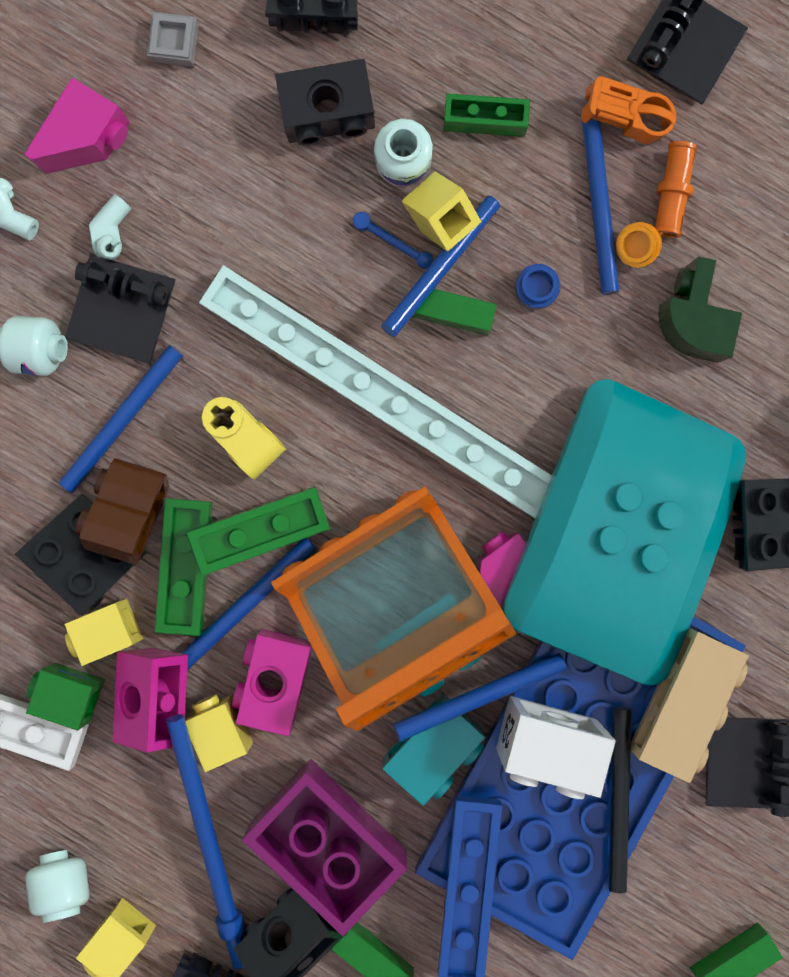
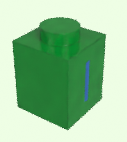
(64, 695)

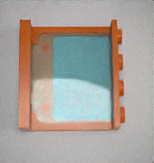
(393, 608)

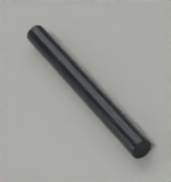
(620, 800)

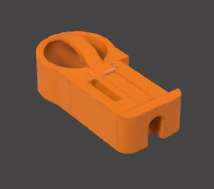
(622, 105)

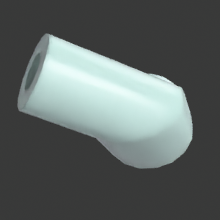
(13, 220)
(105, 230)

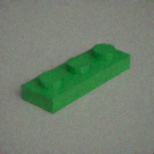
(257, 530)
(180, 583)

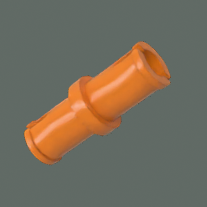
(675, 188)

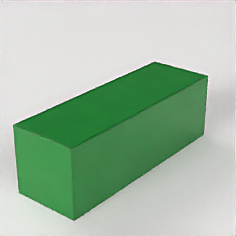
(486, 115)
(457, 312)
(371, 955)
(740, 957)

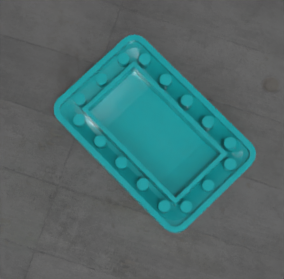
(626, 533)

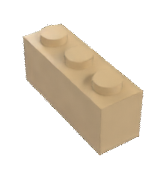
(689, 706)

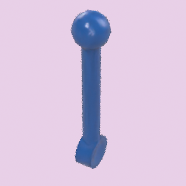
(362, 223)

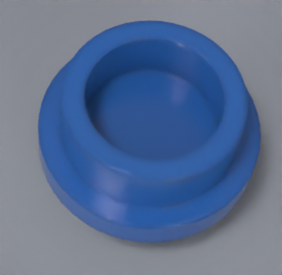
(537, 286)

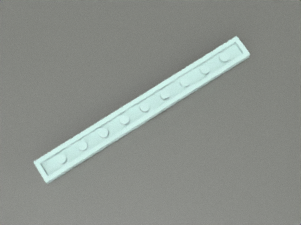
(377, 390)

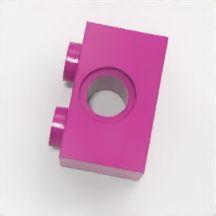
(147, 693)
(267, 708)

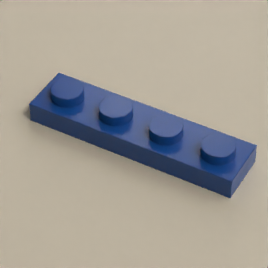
(469, 887)

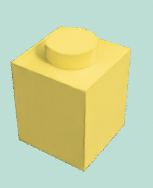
(441, 211)
(102, 632)
(215, 732)
(116, 941)

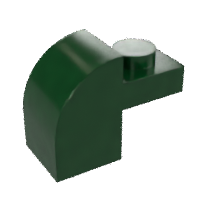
(693, 325)

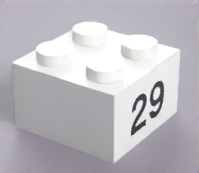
(554, 748)

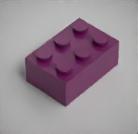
(326, 847)

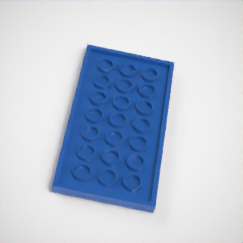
(549, 844)

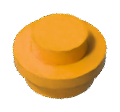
(639, 244)

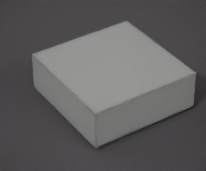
(173, 39)

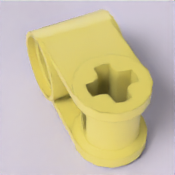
(247, 442)

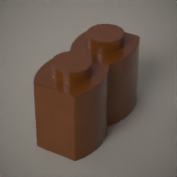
(123, 511)

